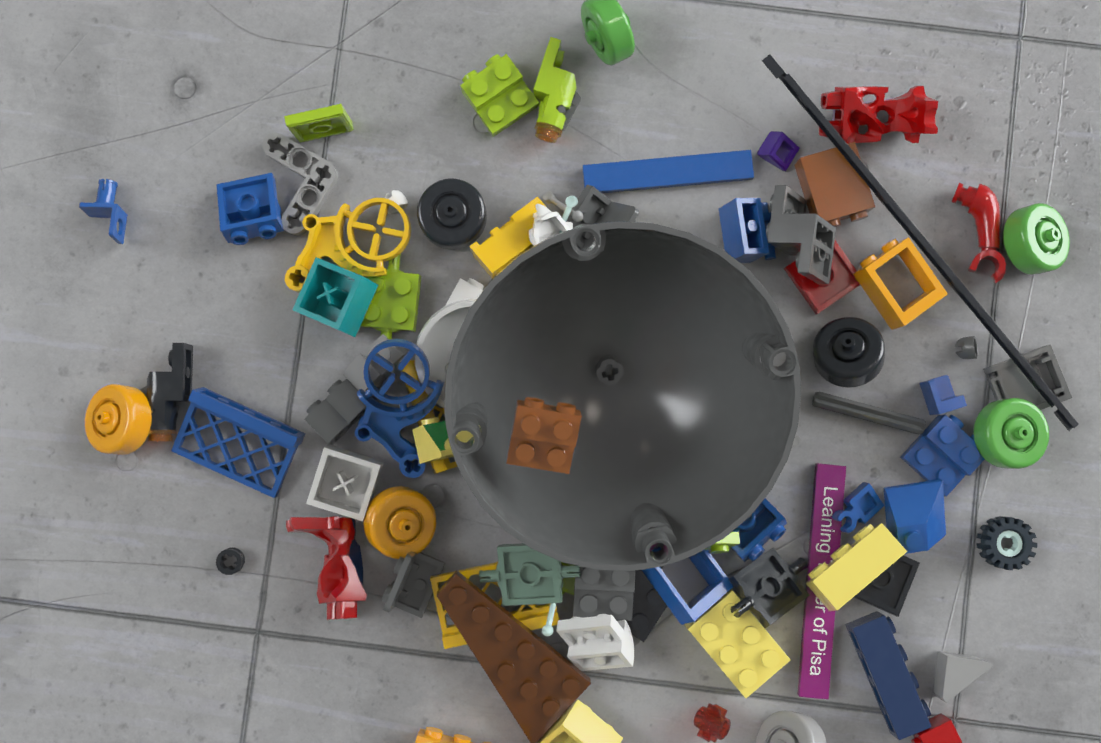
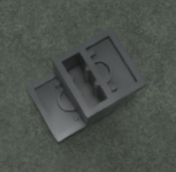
(801, 234)

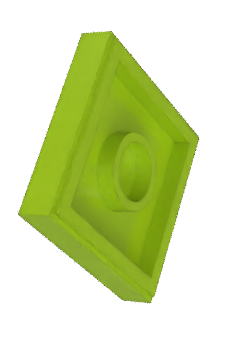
(319, 123)

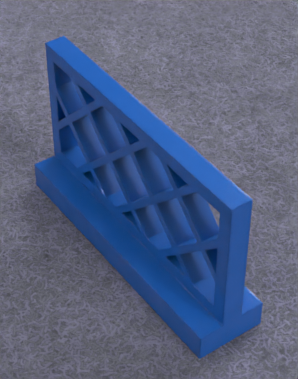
(240, 417)

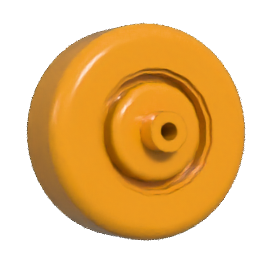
(118, 419)
(399, 522)

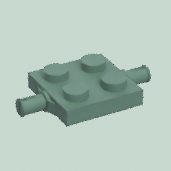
(528, 576)

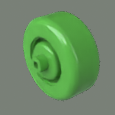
(607, 30)
(1036, 239)
(1011, 433)

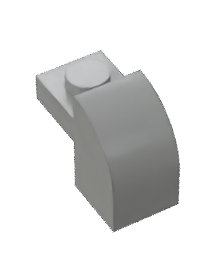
(355, 370)

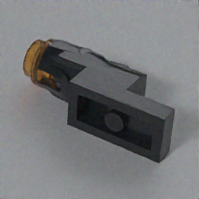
(166, 389)

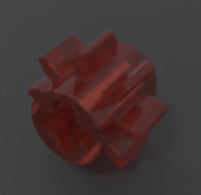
(712, 723)

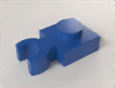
(861, 507)

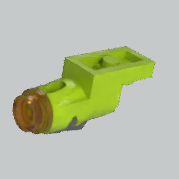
(556, 94)

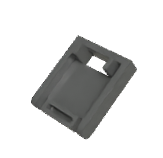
(1012, 383)

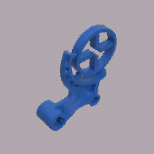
(385, 422)

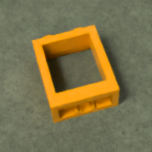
(880, 295)

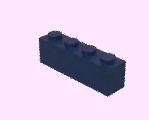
(888, 675)

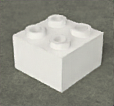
(345, 482)

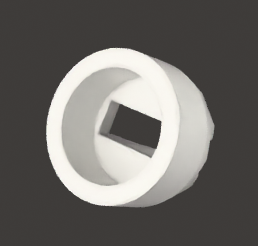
(399, 198)

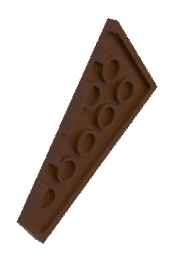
(523, 668)

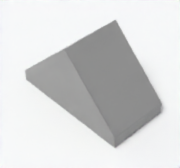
(956, 672)

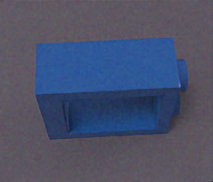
(713, 574)

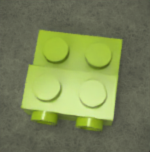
(498, 94)

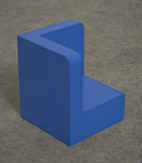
(940, 395)

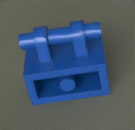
(744, 229)

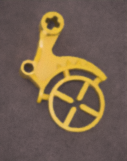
(327, 240)

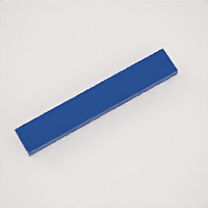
(669, 171)

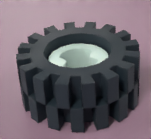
(1008, 528)

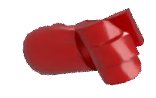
(986, 212)

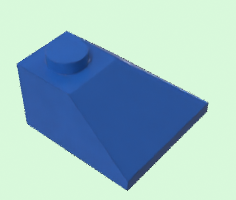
(916, 514)

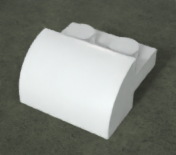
(597, 642)

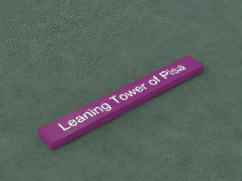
(817, 619)

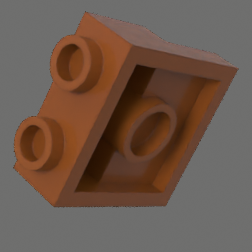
(544, 435)

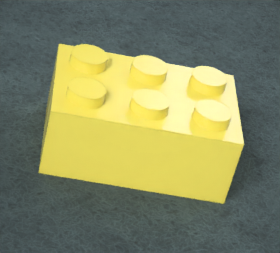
(854, 566)
(738, 644)

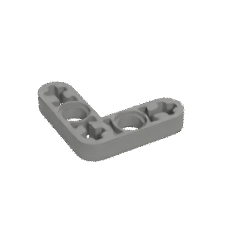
(309, 172)

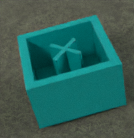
(335, 297)

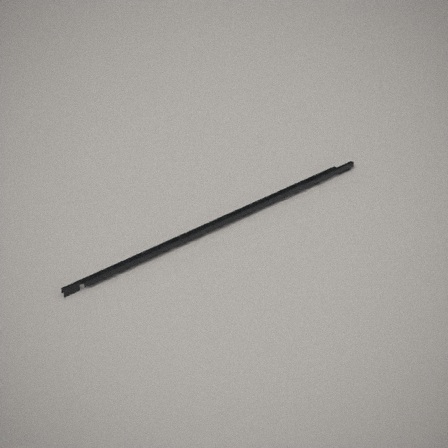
(1061, 412)

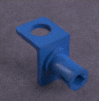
(105, 208)

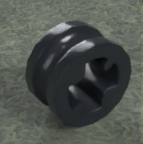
(232, 551)

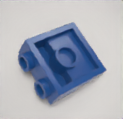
(249, 209)
(944, 453)
(758, 529)

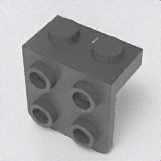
(598, 209)
(412, 586)

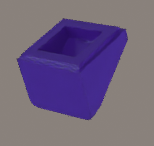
(778, 150)

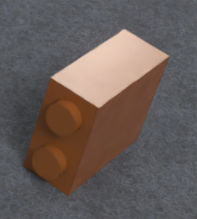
(834, 186)

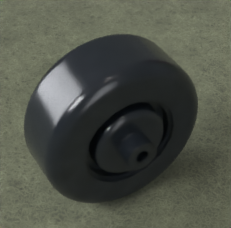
(451, 214)
(849, 352)

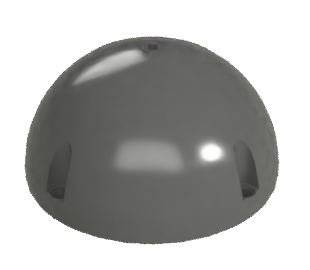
(668, 441)

